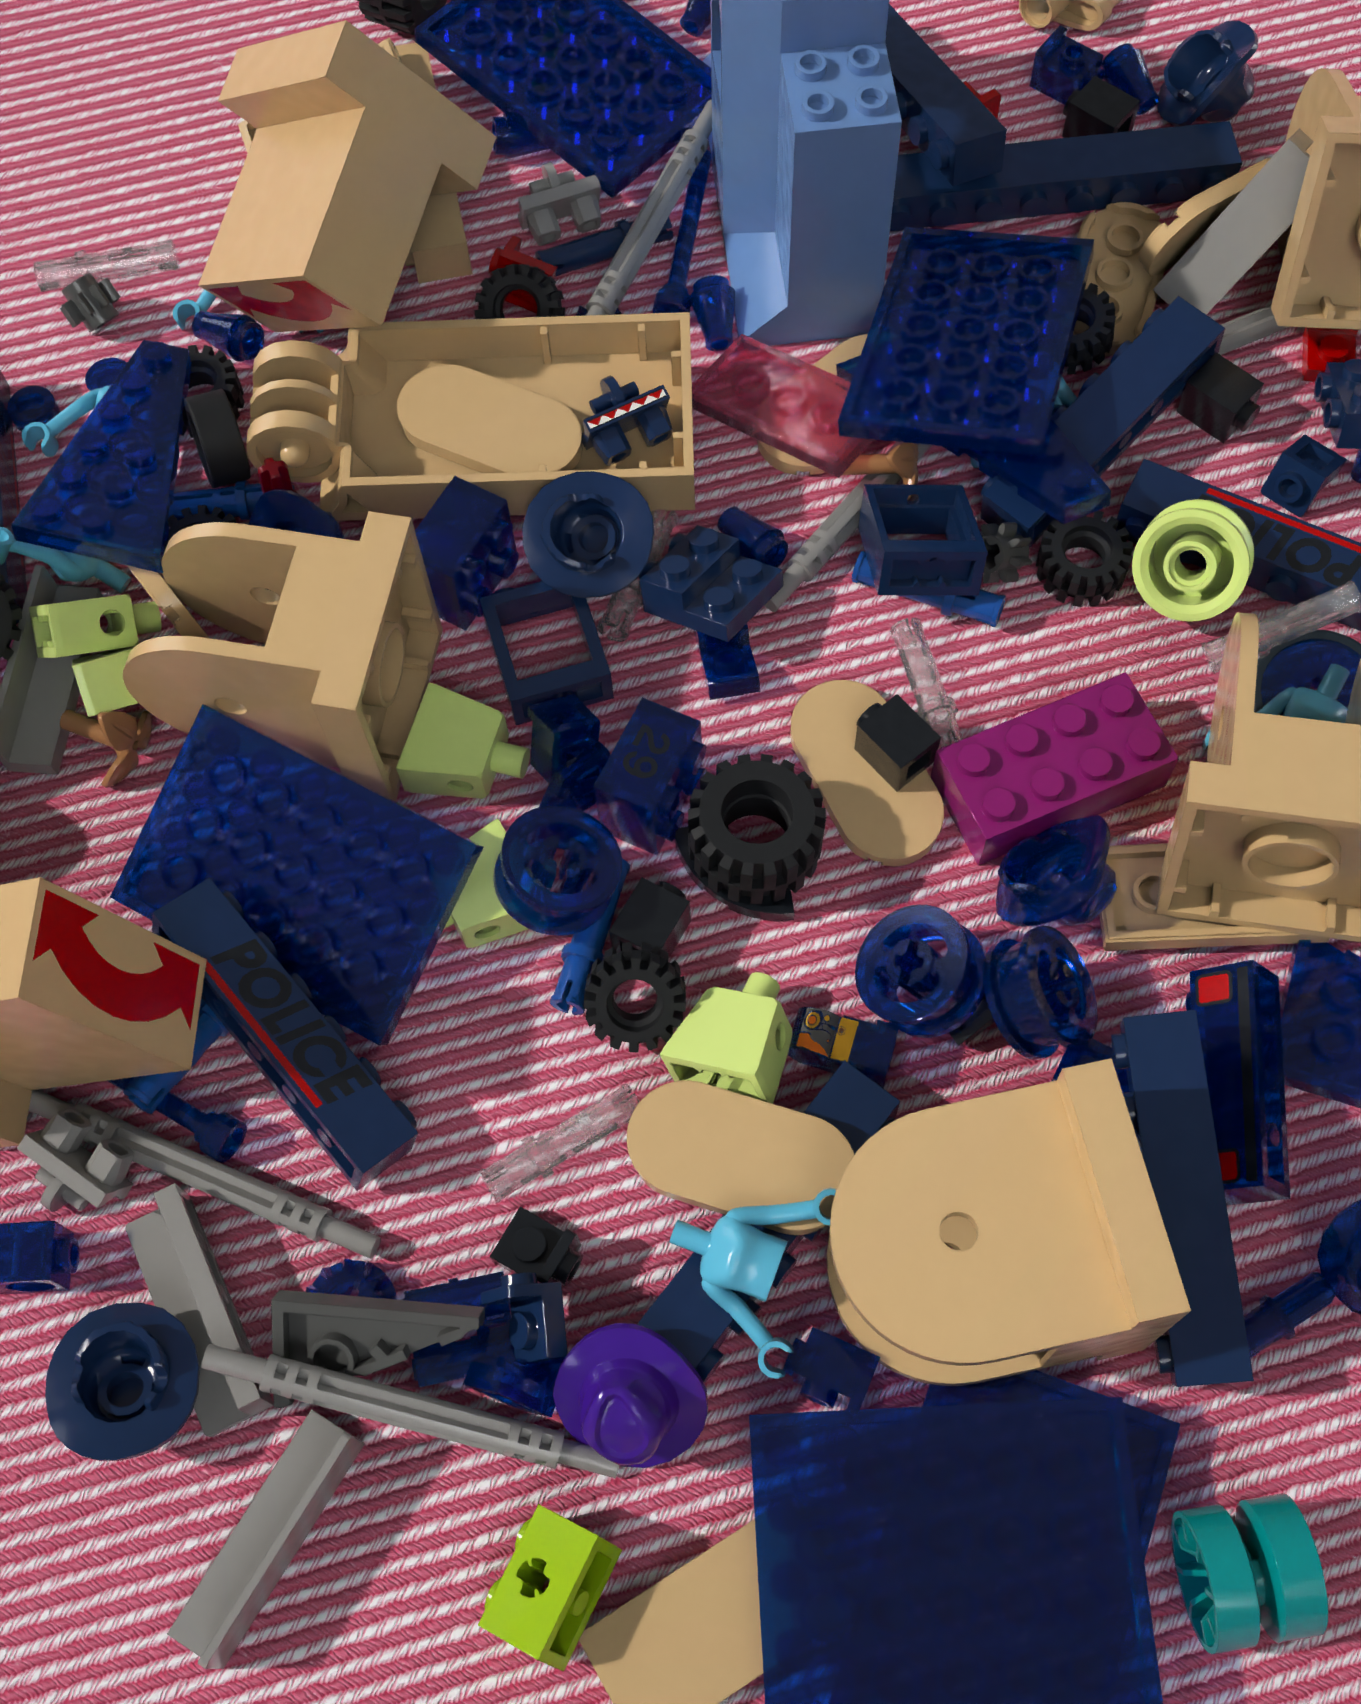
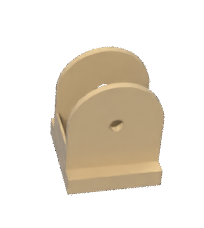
(1323, 244)
(341, 630)
(1270, 816)
(1046, 1225)

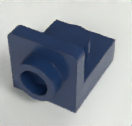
(1301, 474)
(536, 1316)

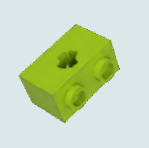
(553, 1619)

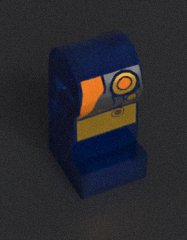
(827, 1040)

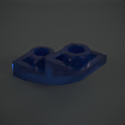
(729, 665)

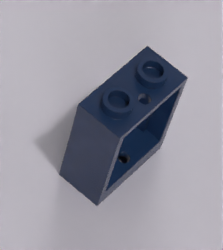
(921, 565)
(586, 680)

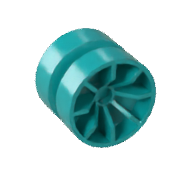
(1249, 1573)

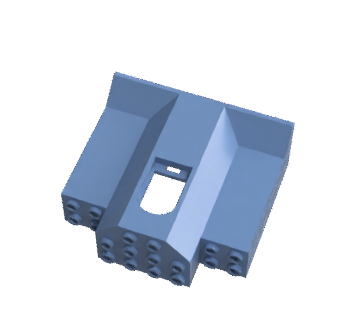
(803, 162)

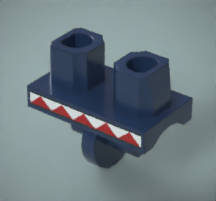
(621, 411)

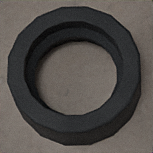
(217, 438)

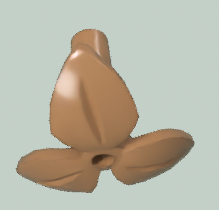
(899, 460)
(116, 731)

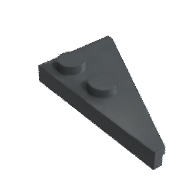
(361, 1332)

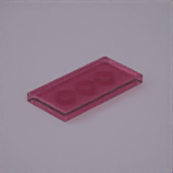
(779, 403)

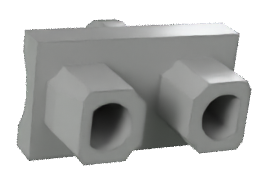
(556, 198)
(70, 1169)

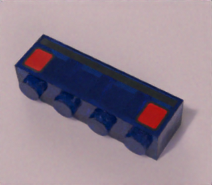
(1245, 1077)

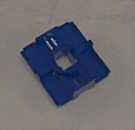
(451, 1362)

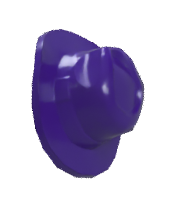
(630, 1396)

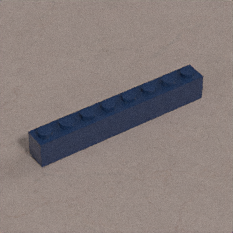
(1070, 176)

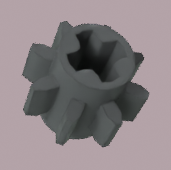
(90, 302)
(1005, 552)

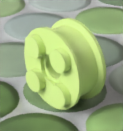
(1198, 527)

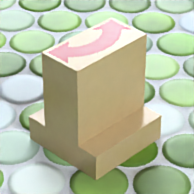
(333, 178)
(85, 998)

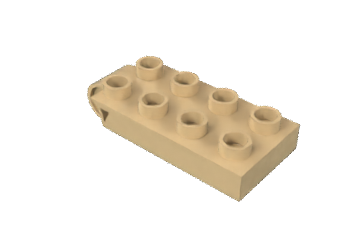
(341, 425)

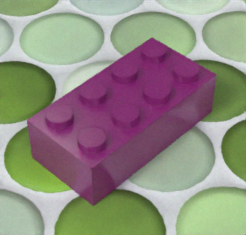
(1053, 766)

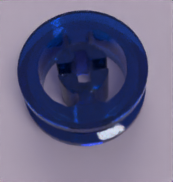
(527, 870)
(898, 955)
(1040, 993)

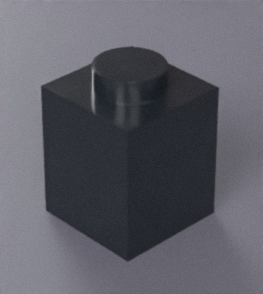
(1099, 110)
(1221, 398)
(896, 741)
(653, 916)

